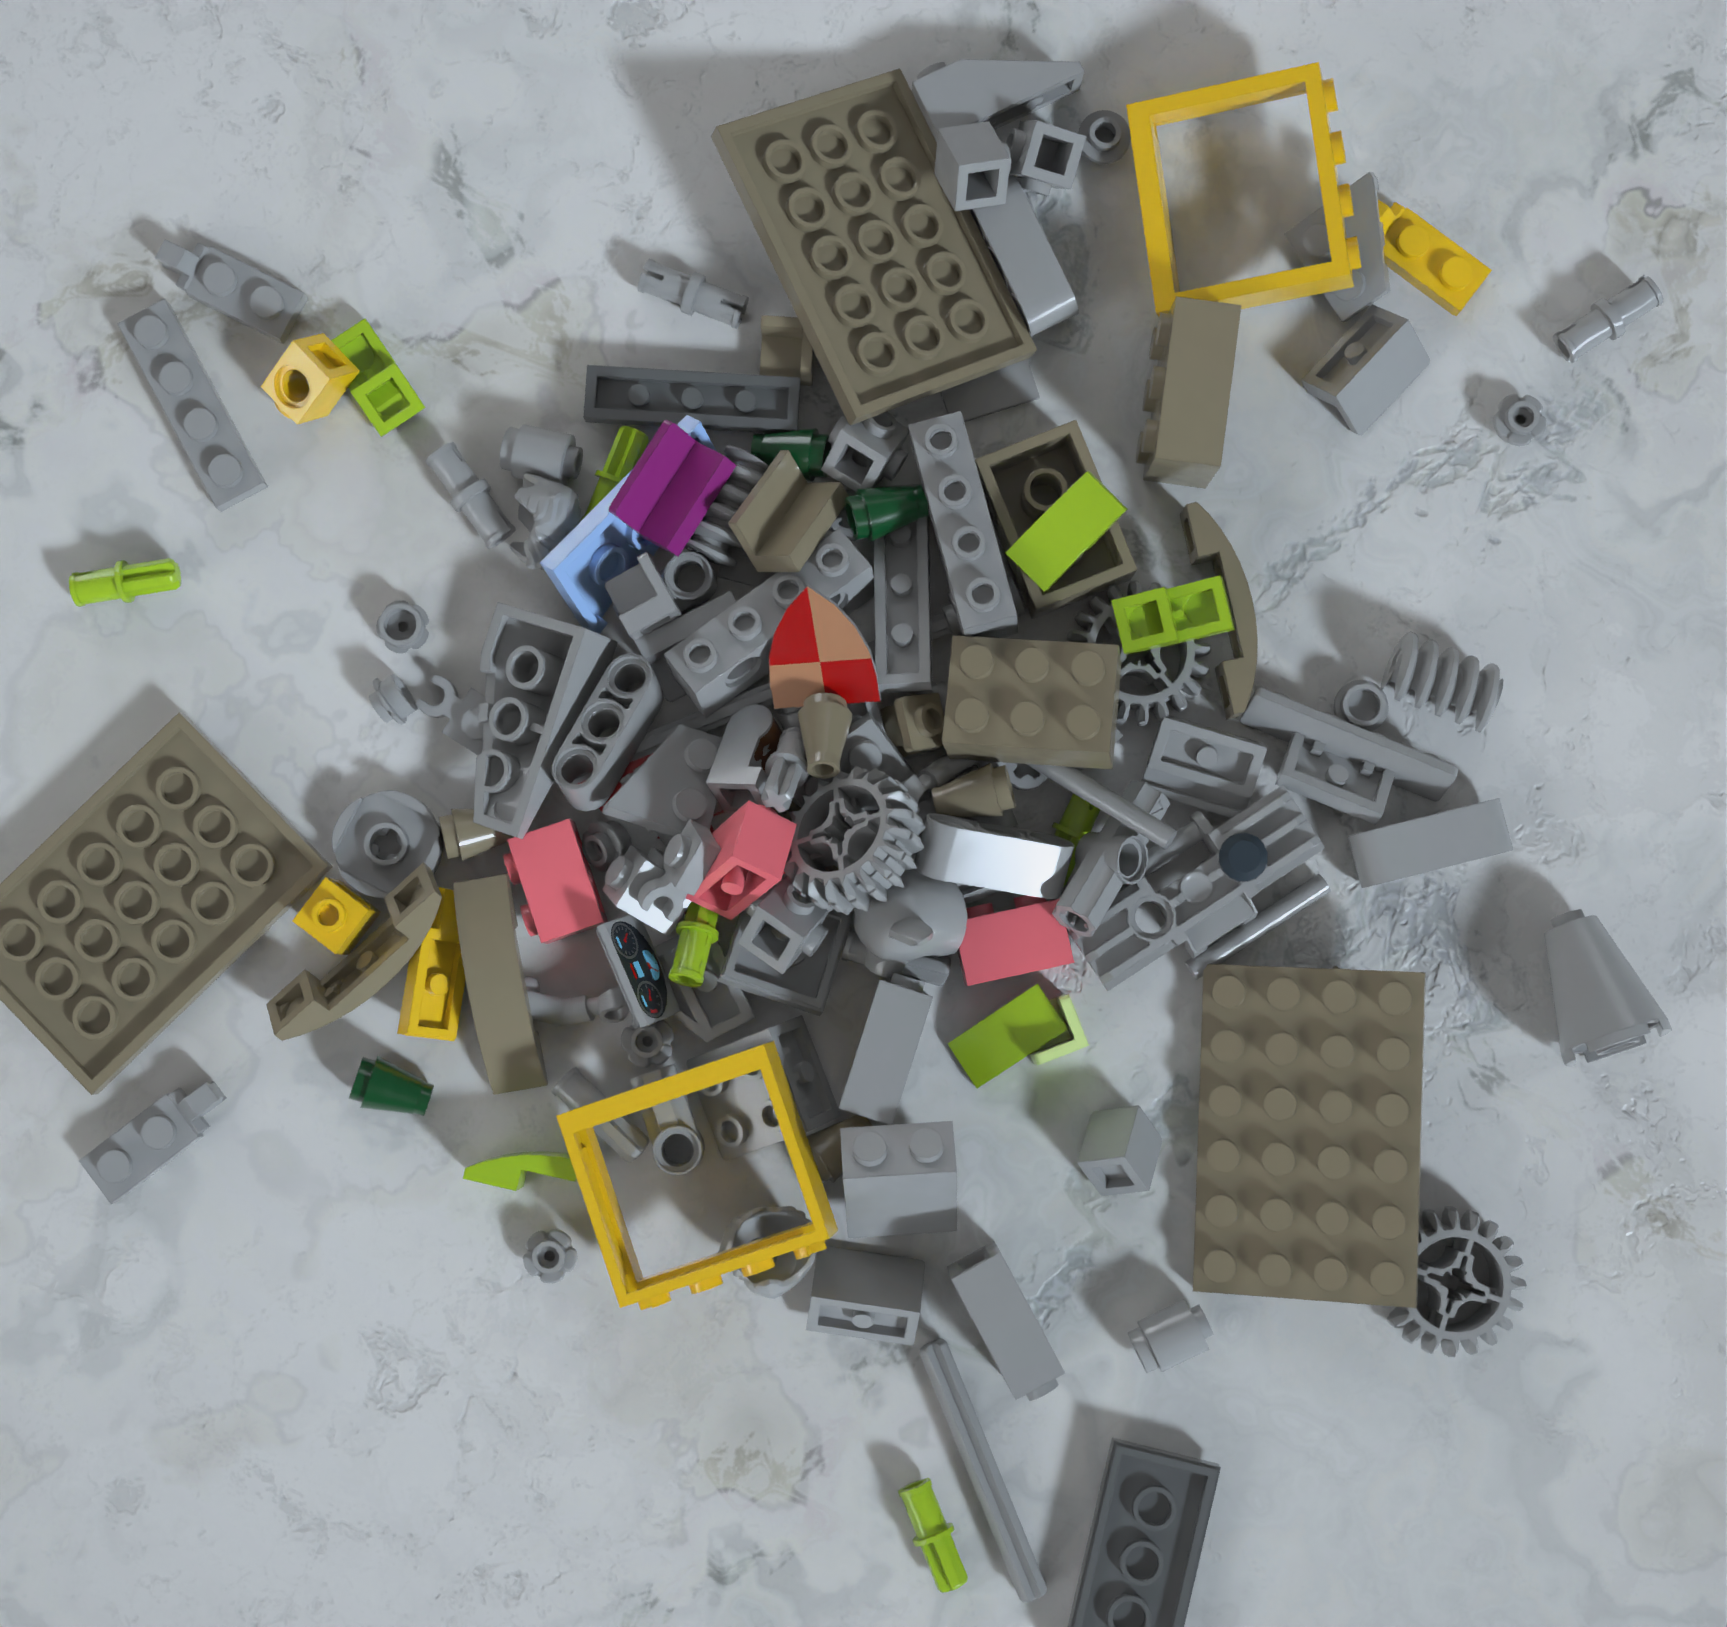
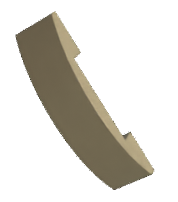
(1205, 544)
(497, 984)
(313, 1003)

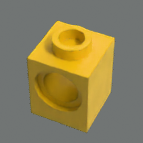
(319, 363)
(336, 916)

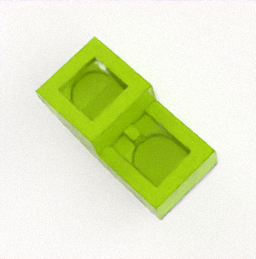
(380, 384)
(1066, 530)
(1172, 615)
(1007, 1036)
(511, 1169)

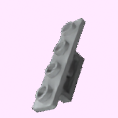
(1342, 761)

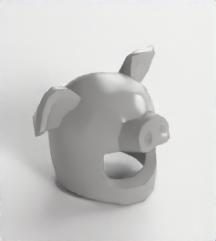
(915, 922)

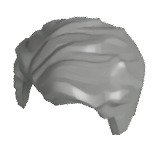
(549, 515)
(759, 1224)

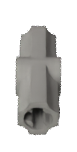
(1106, 863)

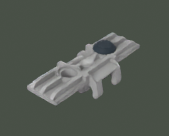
(1212, 898)

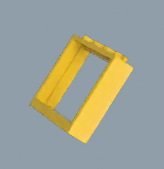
(1329, 151)
(705, 1272)

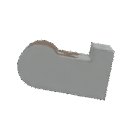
(741, 757)

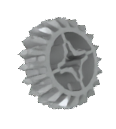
(1151, 673)
(865, 847)
(1458, 1258)

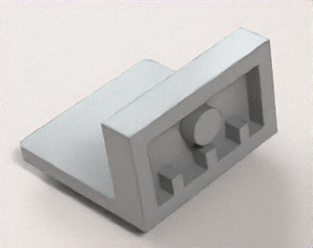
(741, 1107)

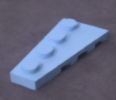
(600, 551)

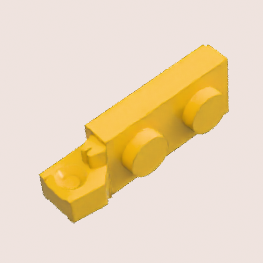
(1429, 258)
(435, 979)

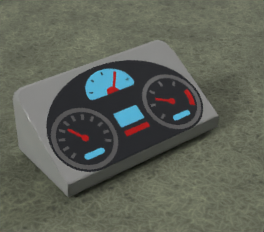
(638, 970)

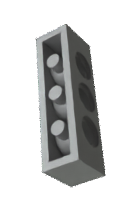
(963, 527)
(736, 644)

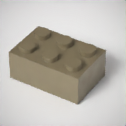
(1188, 392)
(1022, 486)
(1032, 702)

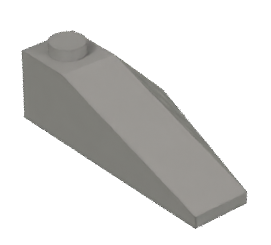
(534, 693)

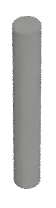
(1261, 925)

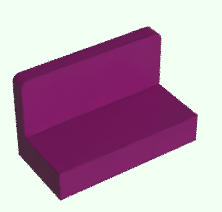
(671, 488)

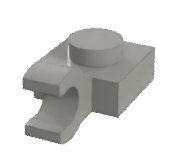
(686, 865)

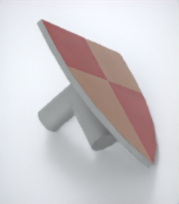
(820, 653)

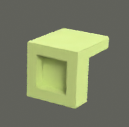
(1068, 1041)

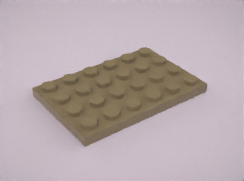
(870, 246)
(145, 902)
(1310, 1134)

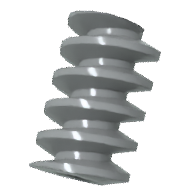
(713, 533)
(1444, 679)

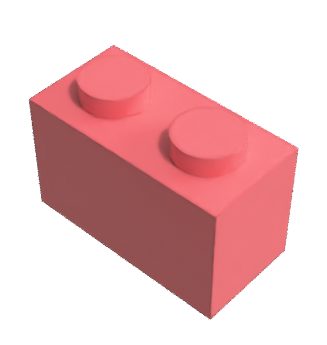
(750, 859)
(555, 882)
(1012, 941)

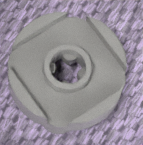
(379, 814)

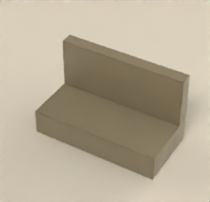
(785, 516)

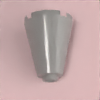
(1596, 991)

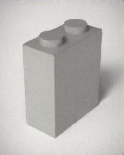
(886, 1049)
(899, 1179)
(1006, 1322)

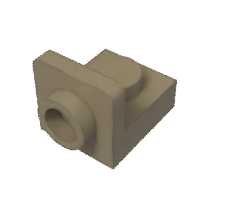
(915, 724)

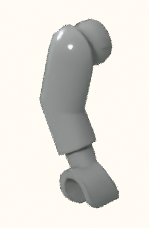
(940, 773)
(558, 1011)

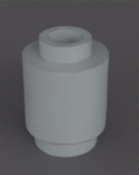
(541, 453)
(1171, 1336)

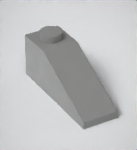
(991, 90)

